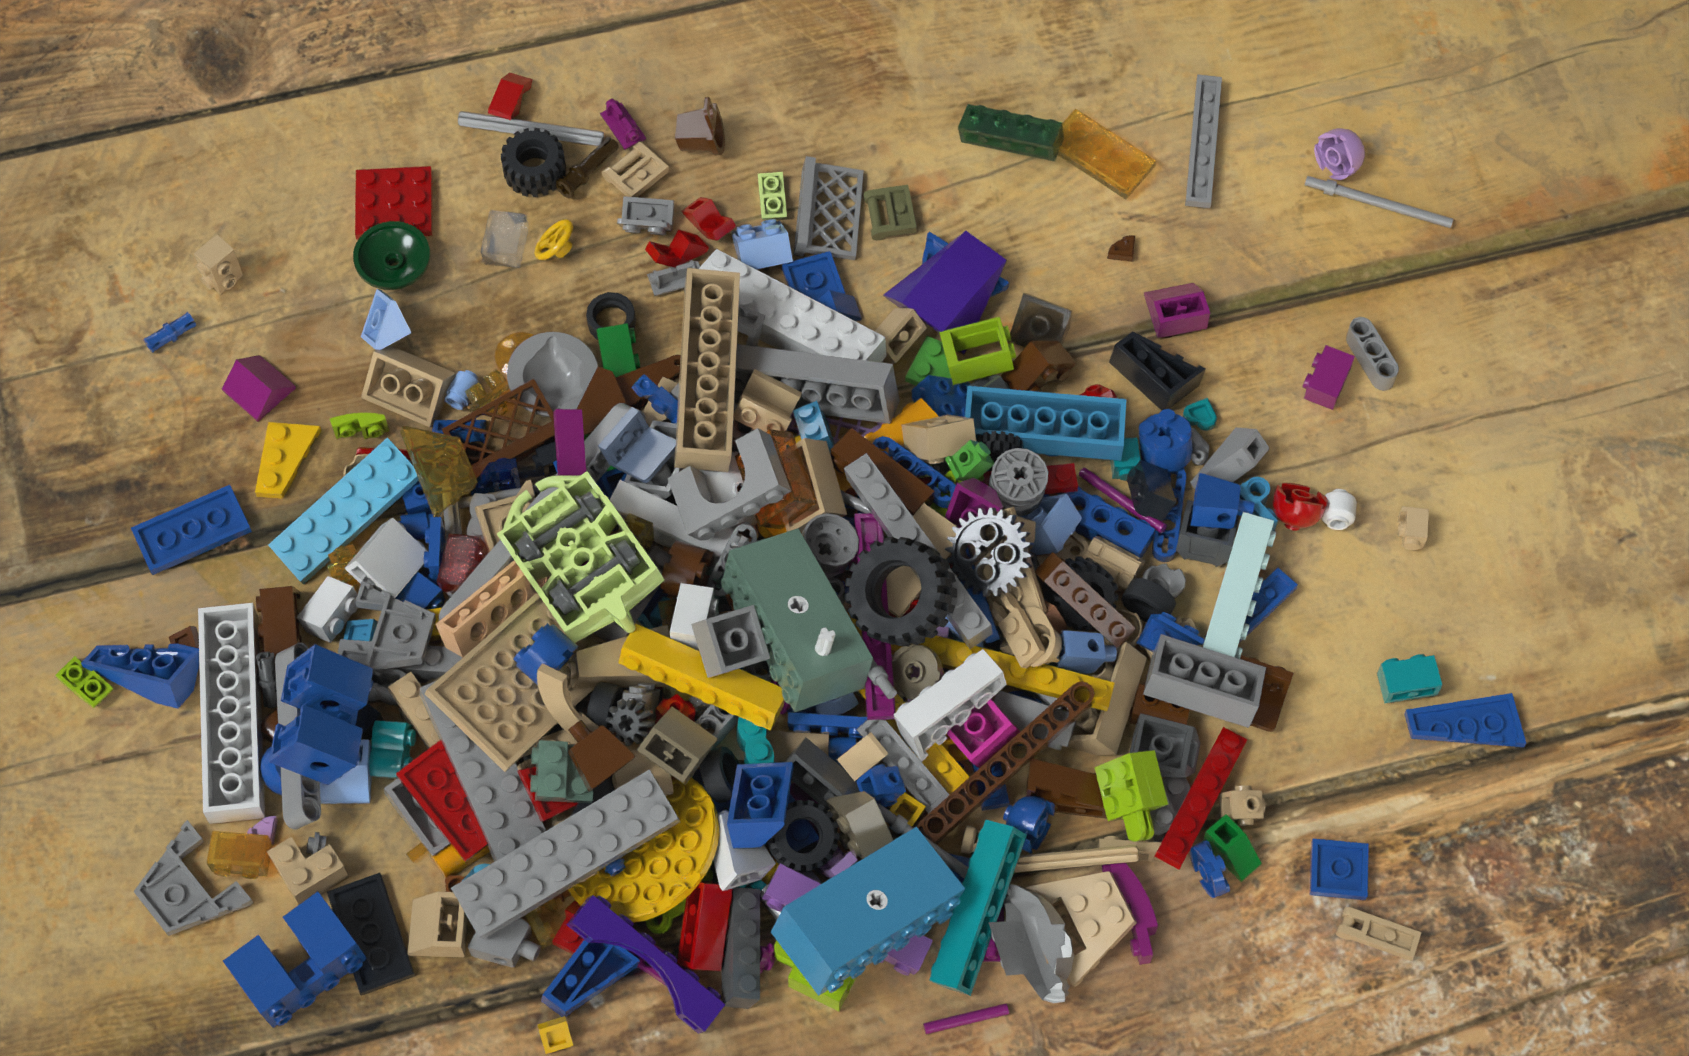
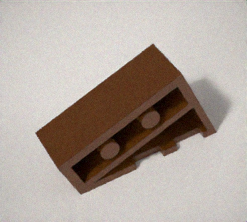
(279, 618)
(1068, 788)

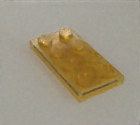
(1103, 155)

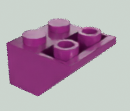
(1177, 309)

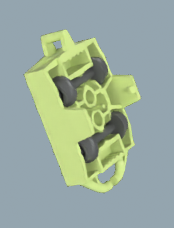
(579, 595)

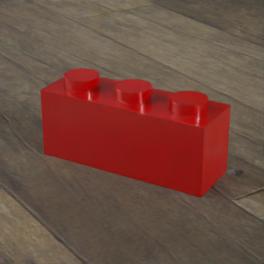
(704, 927)

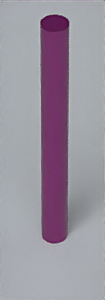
(1118, 497)

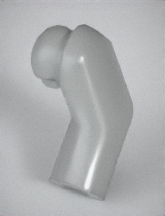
(1200, 448)

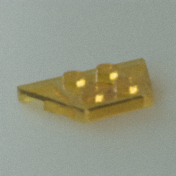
(440, 467)

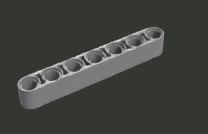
(299, 793)

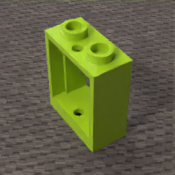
(973, 336)

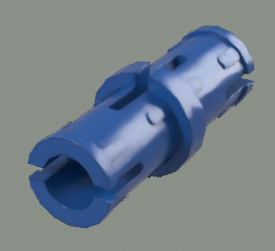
(169, 332)

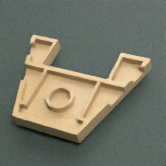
(1097, 913)

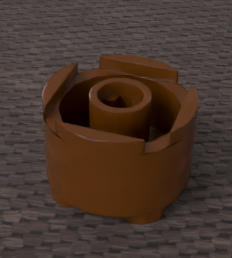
(686, 566)

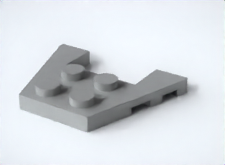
(400, 634)
(175, 894)

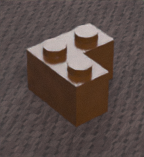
(1039, 364)

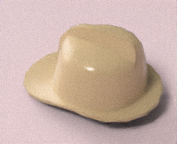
(1047, 634)

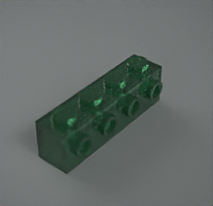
(1011, 132)

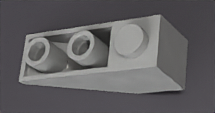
(1235, 456)

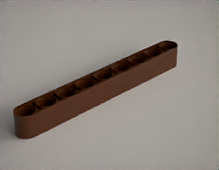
(1006, 757)

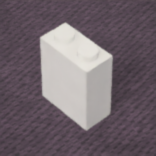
(388, 558)

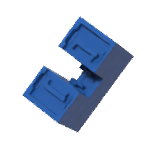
(324, 737)
(283, 993)

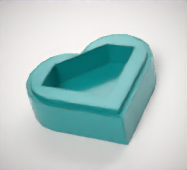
(1200, 414)

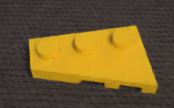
(281, 456)

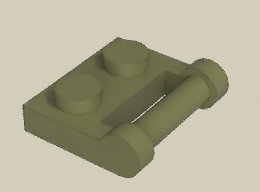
(898, 209)

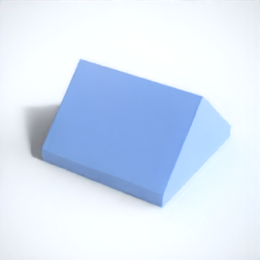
(384, 322)

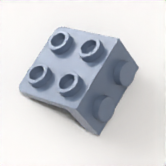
(637, 447)

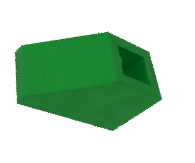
(1234, 847)

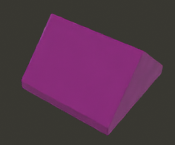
(256, 386)

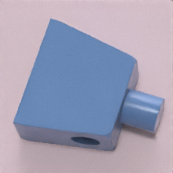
(1084, 652)

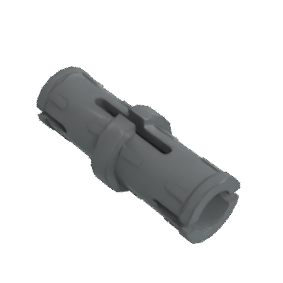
(267, 678)

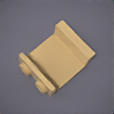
(766, 403)

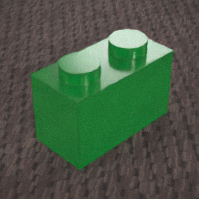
(617, 349)

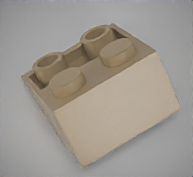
(438, 926)

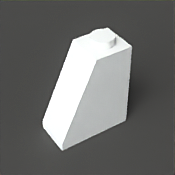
(738, 865)

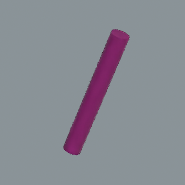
(966, 1018)

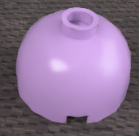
(1340, 152)

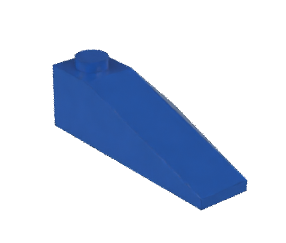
(154, 673)

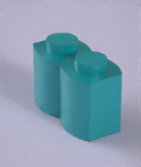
(754, 743)
(390, 748)

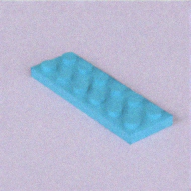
(345, 510)

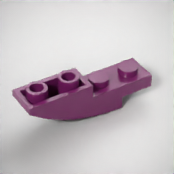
(1140, 908)

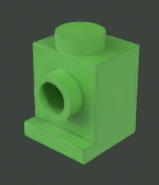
(970, 461)

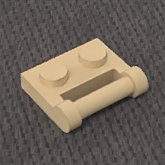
(638, 177)

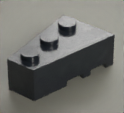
(1155, 372)

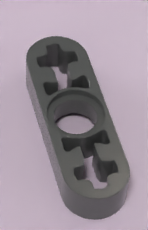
(735, 537)

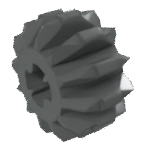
(624, 712)

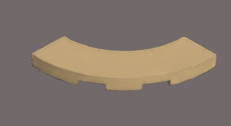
(557, 698)

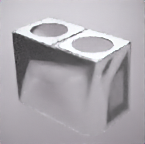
(504, 239)

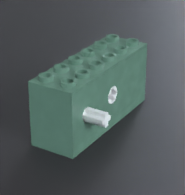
(802, 620)

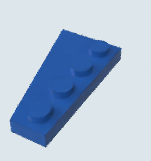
(1474, 721)

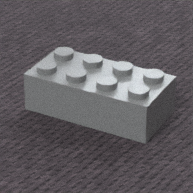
(1204, 681)

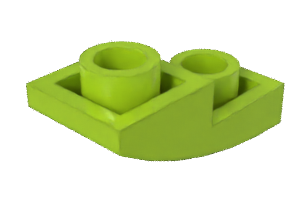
(371, 425)
(83, 682)

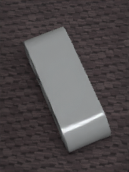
(1372, 364)

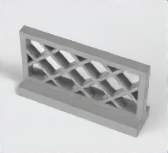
(807, 212)

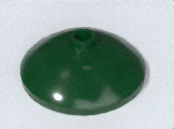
(390, 244)

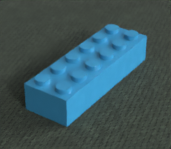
(1051, 421)

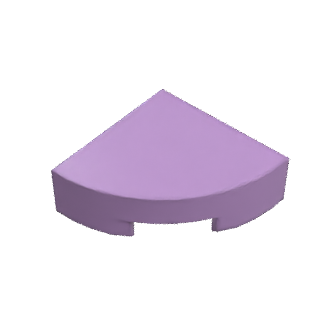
(265, 827)

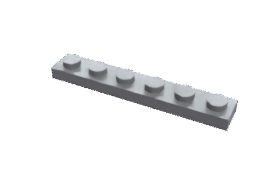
(1203, 141)

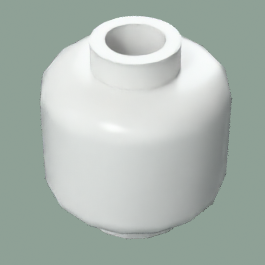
(1340, 509)

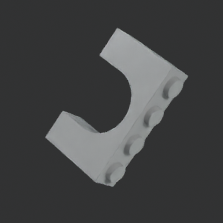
(762, 485)

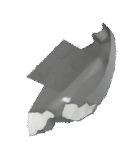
(1027, 935)

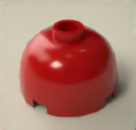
(1297, 506)

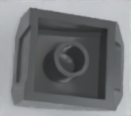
(1204, 543)
(1173, 742)

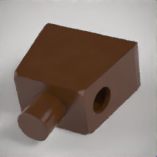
(597, 754)

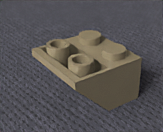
(677, 745)
(860, 823)

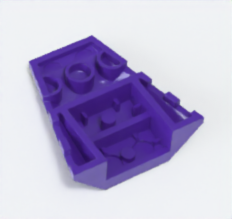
(951, 285)

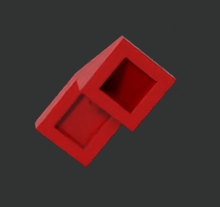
(508, 96)
(707, 219)
(682, 249)

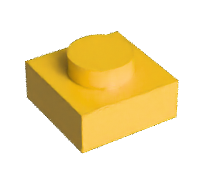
(555, 1035)

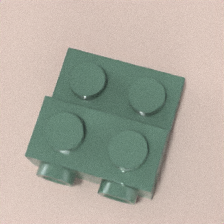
(556, 774)

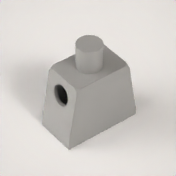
(506, 945)

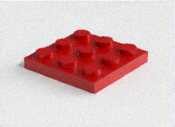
(393, 196)

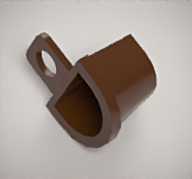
(701, 130)

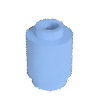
(456, 393)

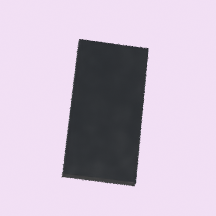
(371, 922)

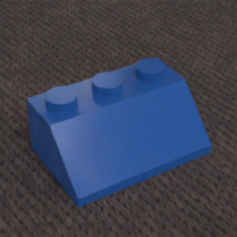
(758, 803)

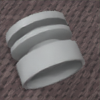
(1021, 493)
(833, 539)

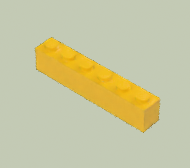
(684, 670)

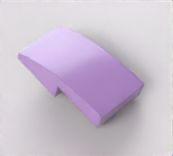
(837, 864)

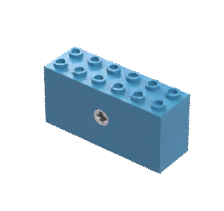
(867, 911)

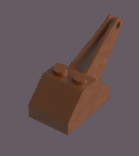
(607, 390)

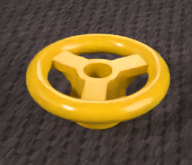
(556, 240)

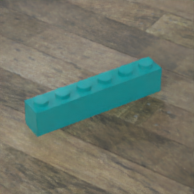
(981, 902)

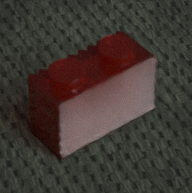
(459, 560)

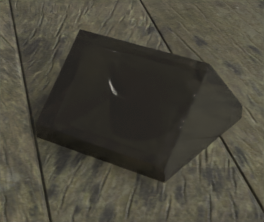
(1039, 321)

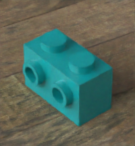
(1409, 678)

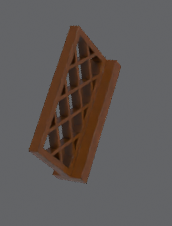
(520, 447)

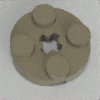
(920, 657)

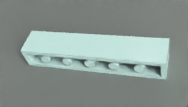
(1238, 585)

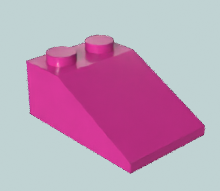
(983, 733)

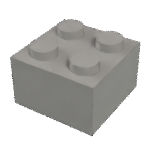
(730, 641)

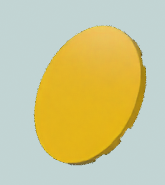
(665, 867)

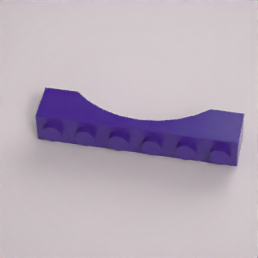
(691, 1000)

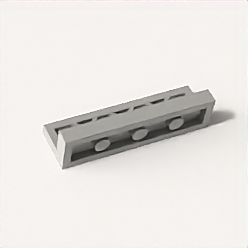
(913, 772)

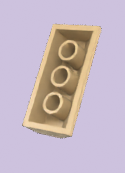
(1099, 730)

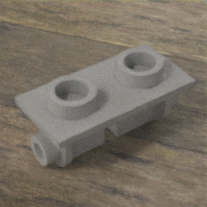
(670, 278)

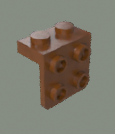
(1272, 695)

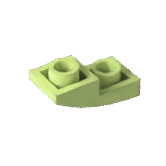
(772, 195)

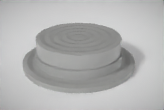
(557, 364)

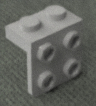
(648, 214)

